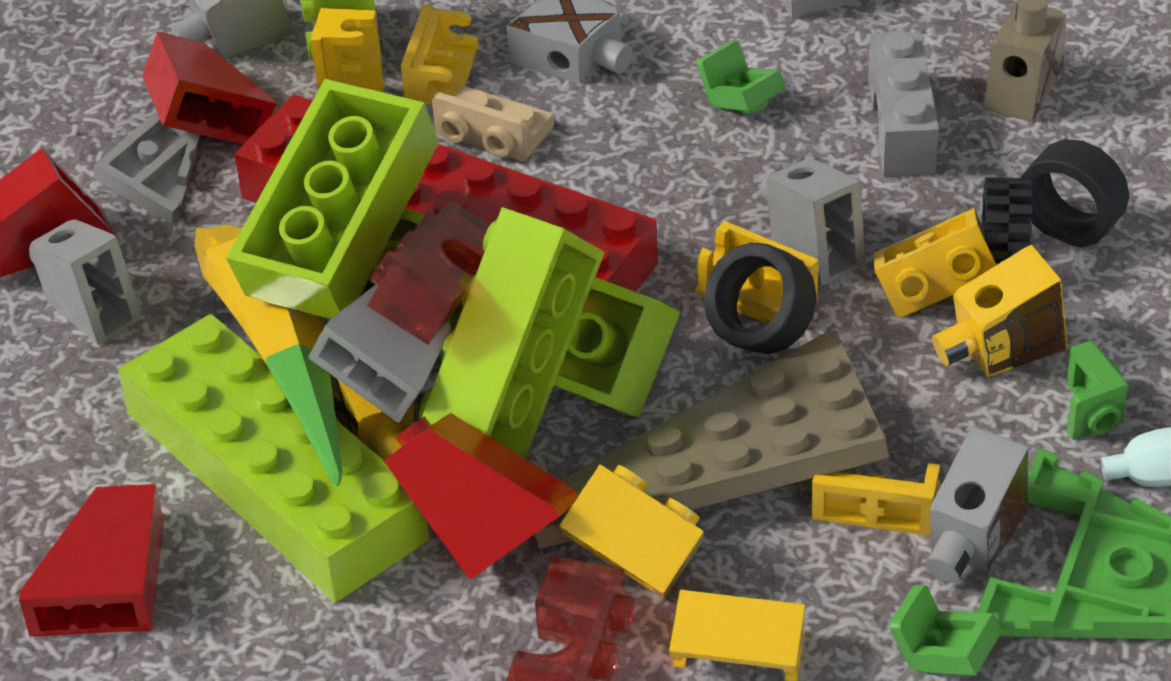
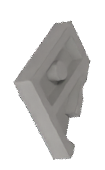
(152, 167)

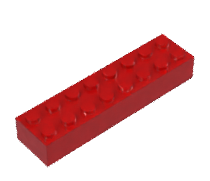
(483, 189)

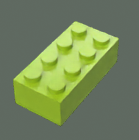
(333, 199)
(513, 329)

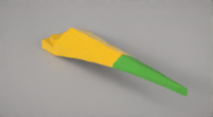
(283, 341)

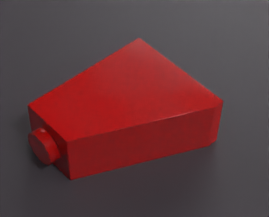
(203, 91)
(34, 202)
(475, 490)
(100, 568)

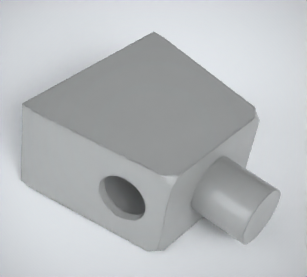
(235, 24)
(817, 215)
(82, 261)
(376, 356)

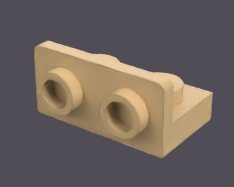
(491, 122)

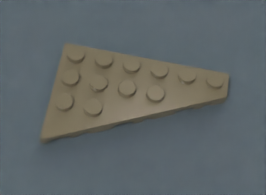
(754, 436)

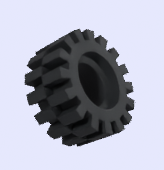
(1006, 215)

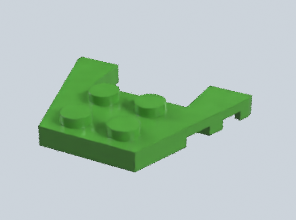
(1113, 574)

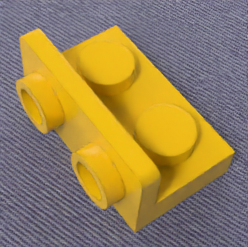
(933, 263)

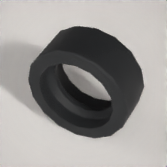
(1091, 169)
(723, 294)

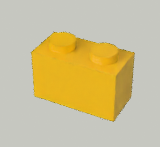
(633, 529)

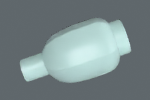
(1143, 461)

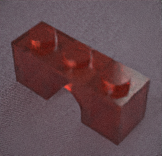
(429, 271)
(583, 610)

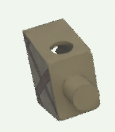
(1029, 35)

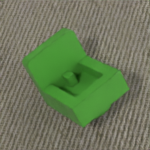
(735, 85)
(1097, 391)
(942, 639)

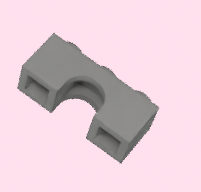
(904, 104)

